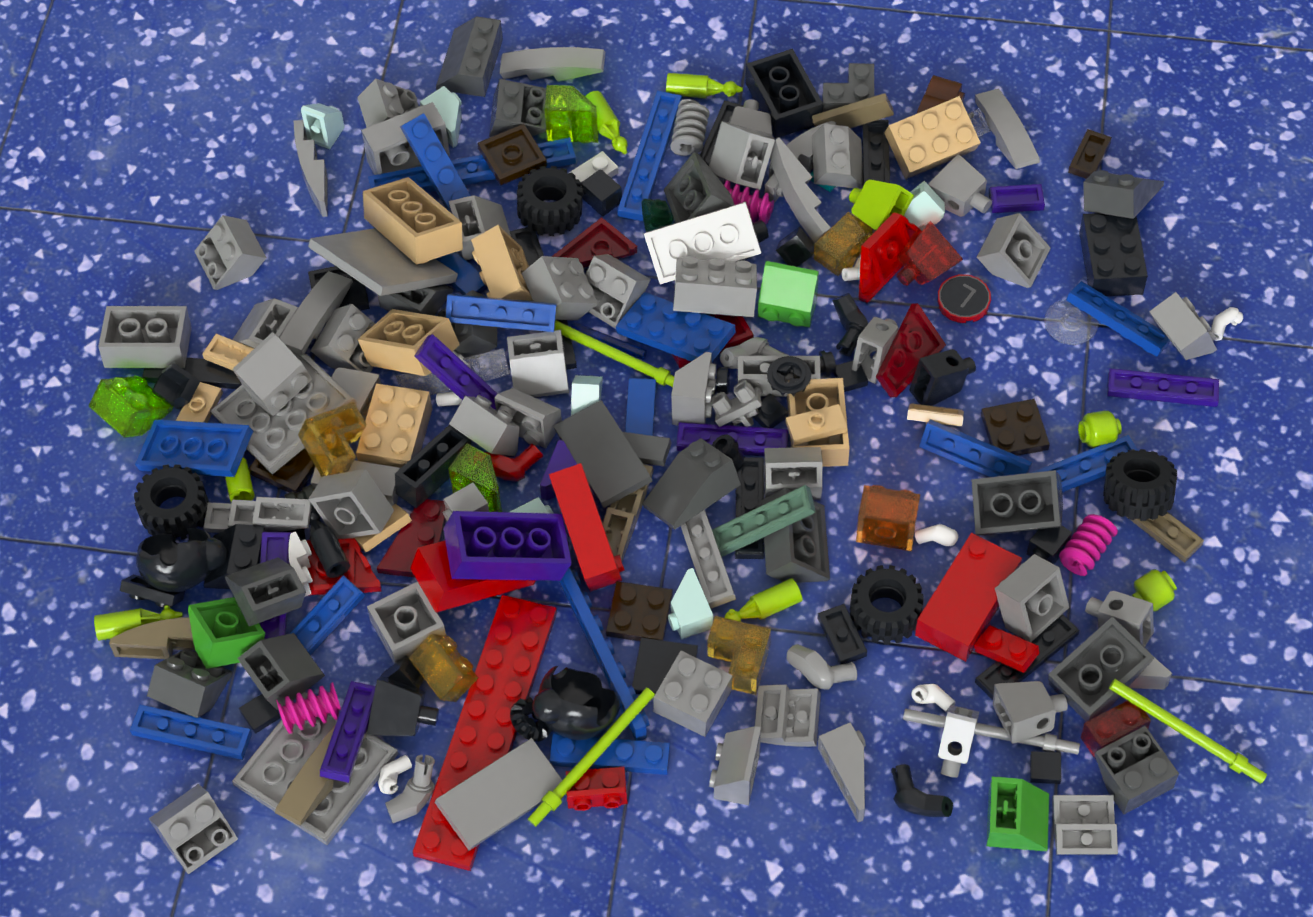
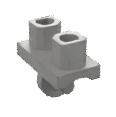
(739, 408)

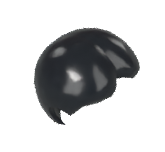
(179, 565)
(575, 704)

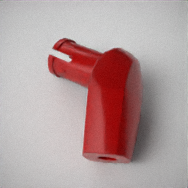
(515, 468)

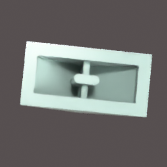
(585, 392)

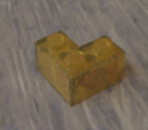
(328, 438)
(744, 647)

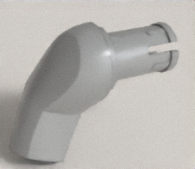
(752, 347)
(817, 669)
(416, 793)

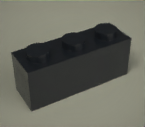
(429, 467)

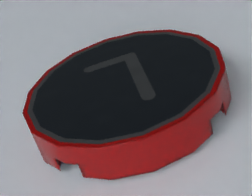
(964, 298)

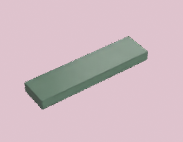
(764, 520)

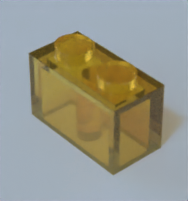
(842, 243)
(443, 667)

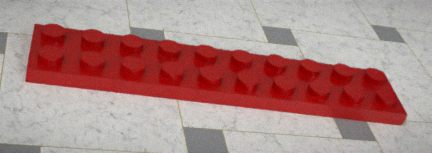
(484, 726)

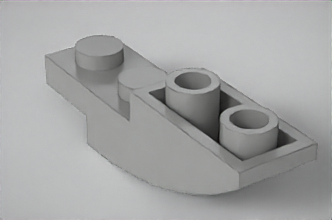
(802, 149)

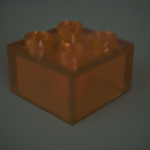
(887, 517)

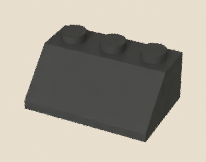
(471, 57)
(1017, 502)
(799, 548)

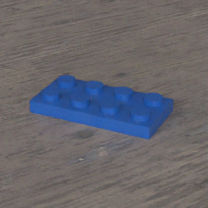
(675, 332)
(201, 446)

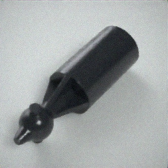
(327, 547)

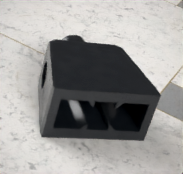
(940, 376)
(398, 709)

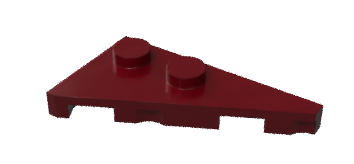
(598, 240)

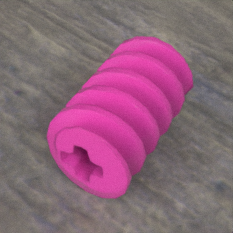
(758, 207)
(1087, 544)
(309, 708)

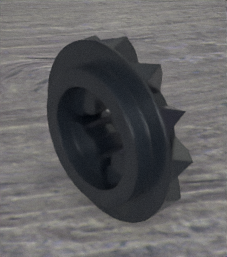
(781, 367)
(524, 725)

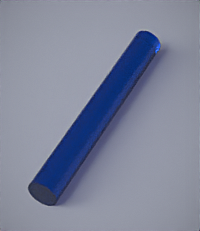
(612, 341)

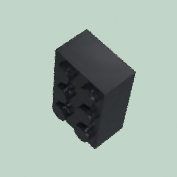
(783, 92)
(1113, 254)

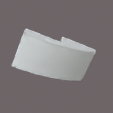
(299, 560)

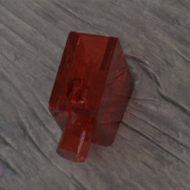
(926, 256)

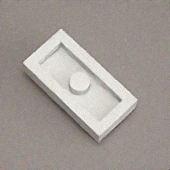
(598, 162)

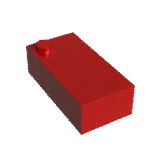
(586, 528)
(434, 576)
(966, 597)

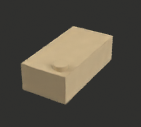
(412, 220)

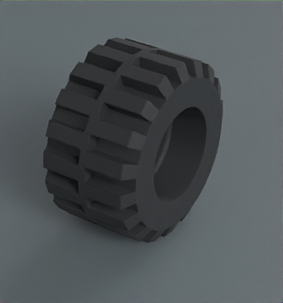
(549, 185)
(1140, 484)
(164, 485)
(886, 584)

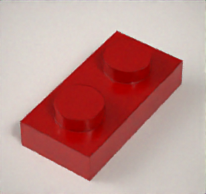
(1006, 648)

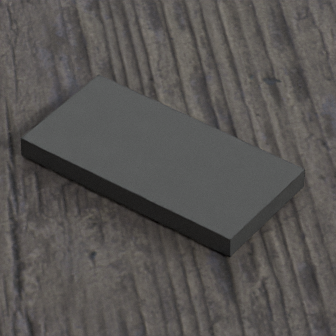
(604, 453)

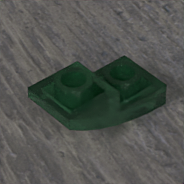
(656, 214)

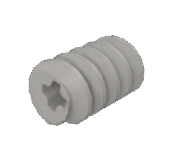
(689, 128)

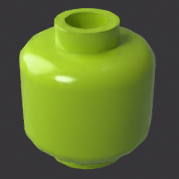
(1099, 428)
(1155, 588)

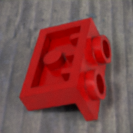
(598, 788)

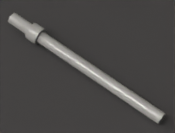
(1048, 742)

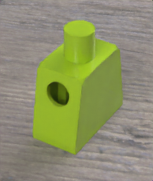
(878, 201)

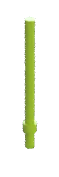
(661, 375)
(1236, 761)
(552, 799)

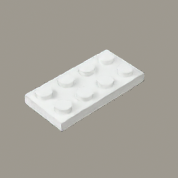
(718, 234)

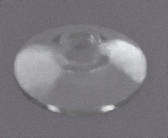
(1068, 329)

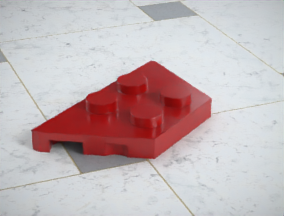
(880, 255)
(359, 572)

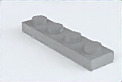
(707, 560)

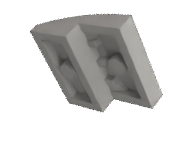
(788, 715)
(1084, 825)

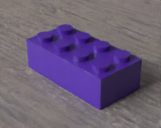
(507, 546)

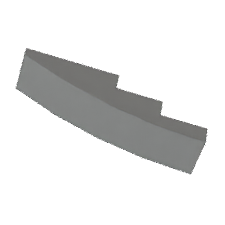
(560, 62)
(1008, 129)
(313, 170)
(793, 183)
(315, 312)
(272, 513)

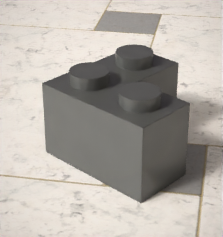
(859, 87)

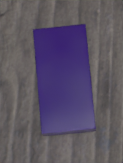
(1017, 198)

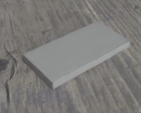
(498, 794)

